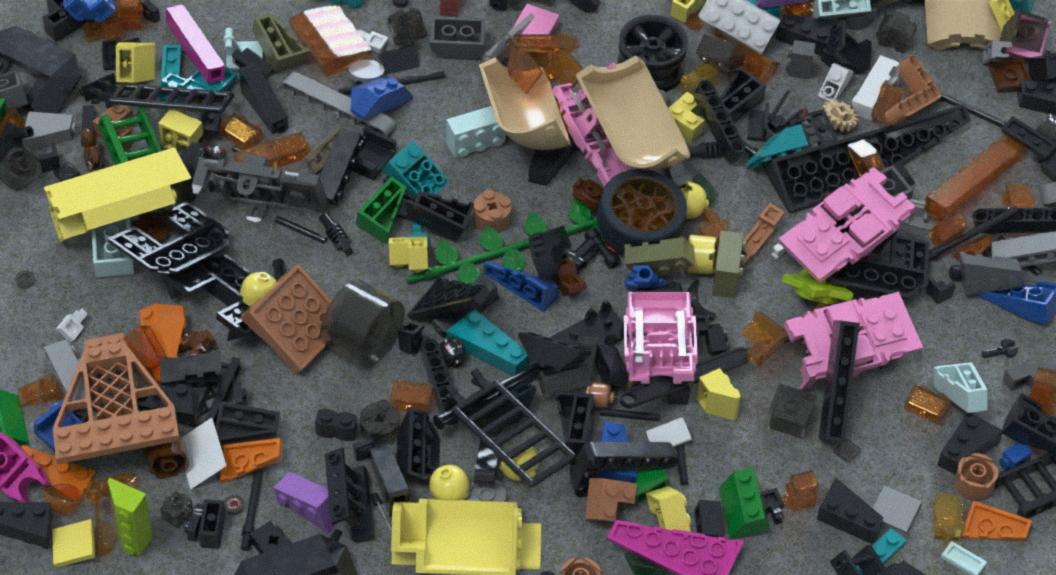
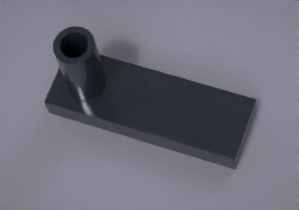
(12, 137)
(1029, 138)

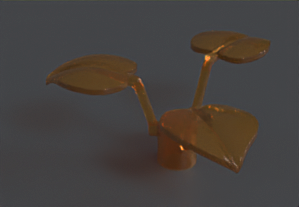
(65, 495)

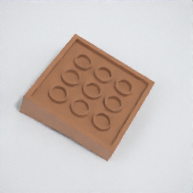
(291, 317)

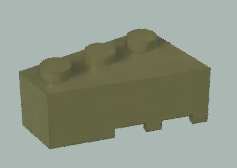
(278, 44)
(663, 257)

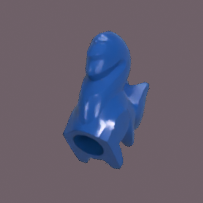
(643, 278)

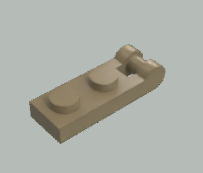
(321, 151)

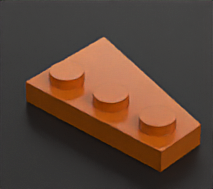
(249, 457)
(994, 524)

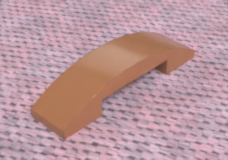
(762, 231)

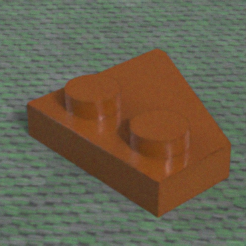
(975, 247)

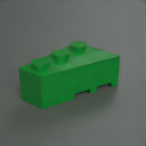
(381, 210)

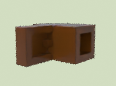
(568, 280)

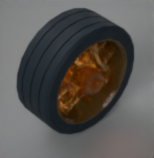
(639, 198)

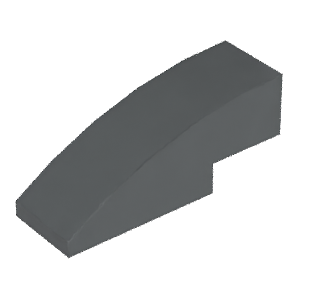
(1023, 375)

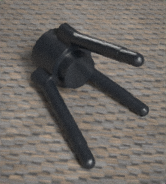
(777, 123)

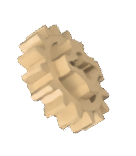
(840, 115)

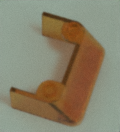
(531, 52)

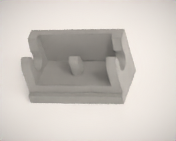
(995, 50)
(921, 218)

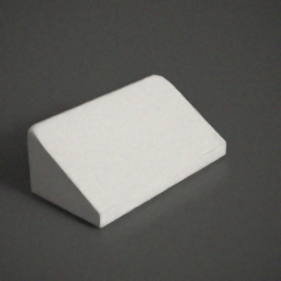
(673, 432)

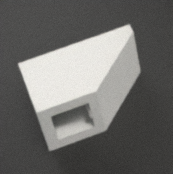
(835, 82)

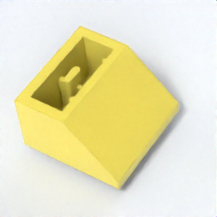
(135, 62)
(718, 395)

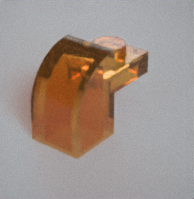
(713, 224)

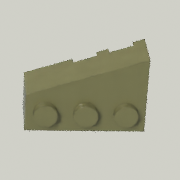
(728, 263)

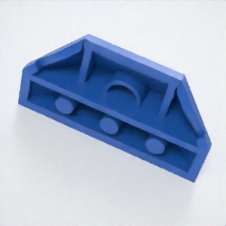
(378, 97)

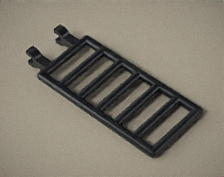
(114, 91)
(486, 388)

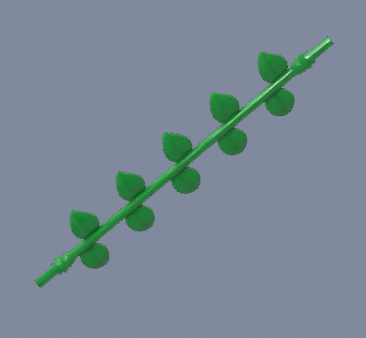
(492, 242)

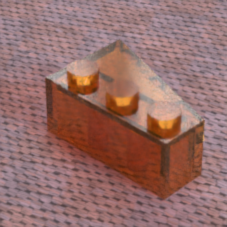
(1044, 389)

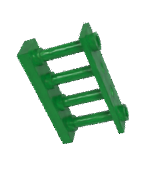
(114, 142)

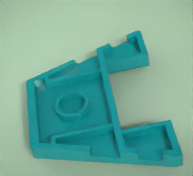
(197, 81)

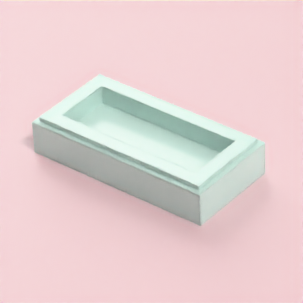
(963, 559)

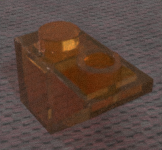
(948, 229)

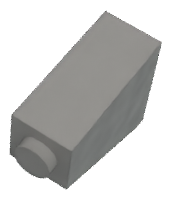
(49, 129)

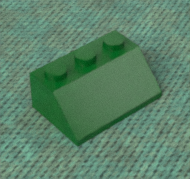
(11, 418)
(743, 504)

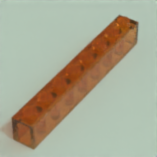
(973, 177)

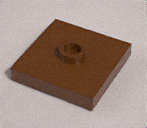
(1009, 74)

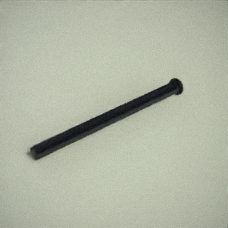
(509, 383)

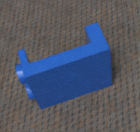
(44, 424)

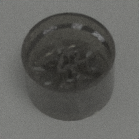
(362, 323)

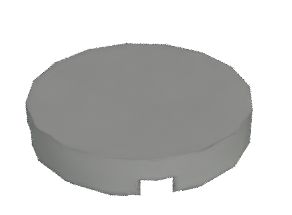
(366, 70)
(487, 492)

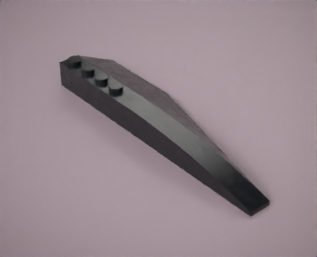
(808, 174)

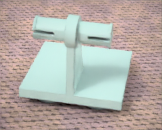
(231, 46)

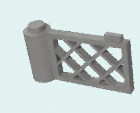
(501, 49)

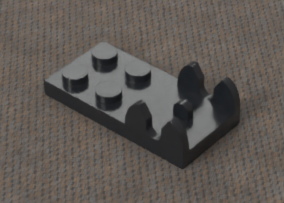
(603, 324)

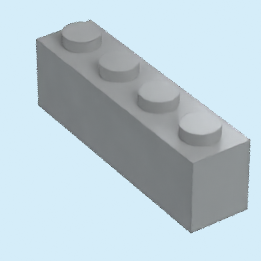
(1028, 249)
(64, 364)

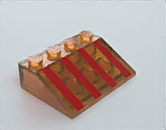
(329, 37)

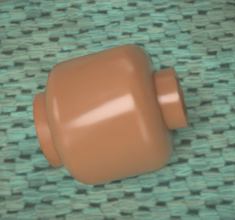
(602, 394)

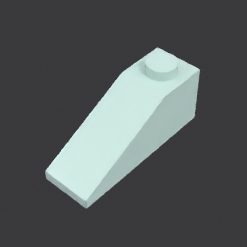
(838, 8)

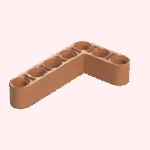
(919, 82)

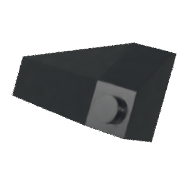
(1030, 424)

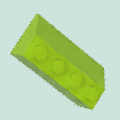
(130, 517)

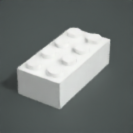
(741, 21)

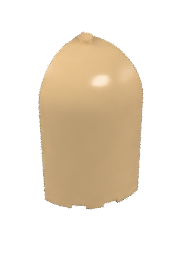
(960, 22)
(634, 115)
(525, 118)

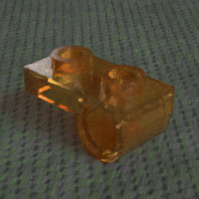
(109, 29)
(42, 389)

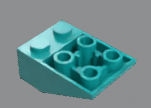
(784, 143)
(416, 171)

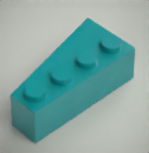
(489, 343)

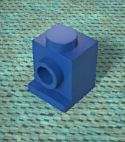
(1015, 456)

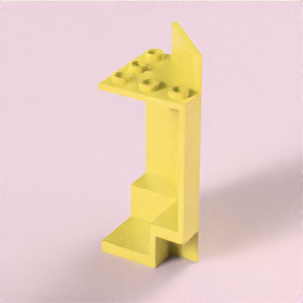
(115, 193)
(464, 537)

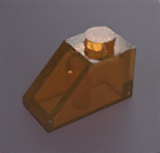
(865, 157)

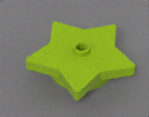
(811, 289)

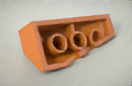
(167, 324)

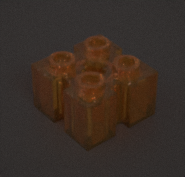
(129, 14)

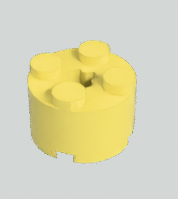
(704, 254)

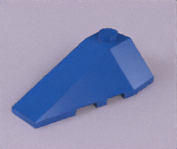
(525, 285)
(1030, 302)

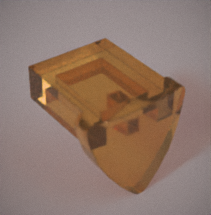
(568, 41)

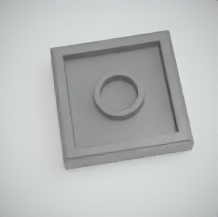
(896, 509)

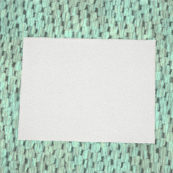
(203, 453)

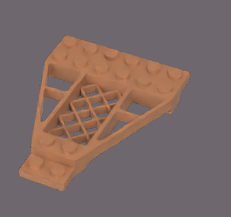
(115, 432)

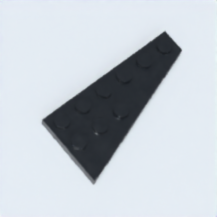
(447, 297)

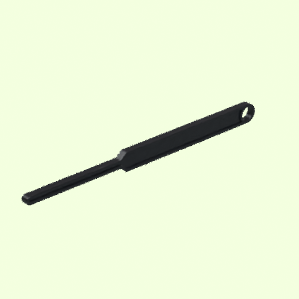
(664, 385)

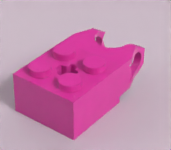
(18, 470)

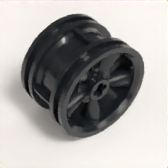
(656, 37)

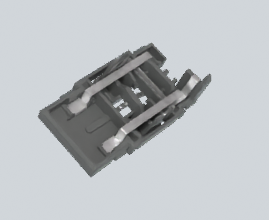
(259, 184)

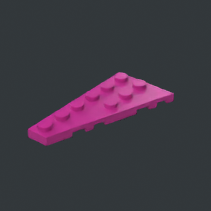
(676, 549)

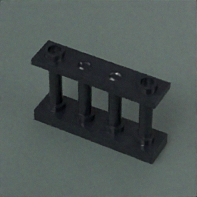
(349, 495)
(1043, 501)
(866, 560)

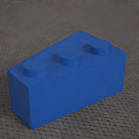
(616, 433)

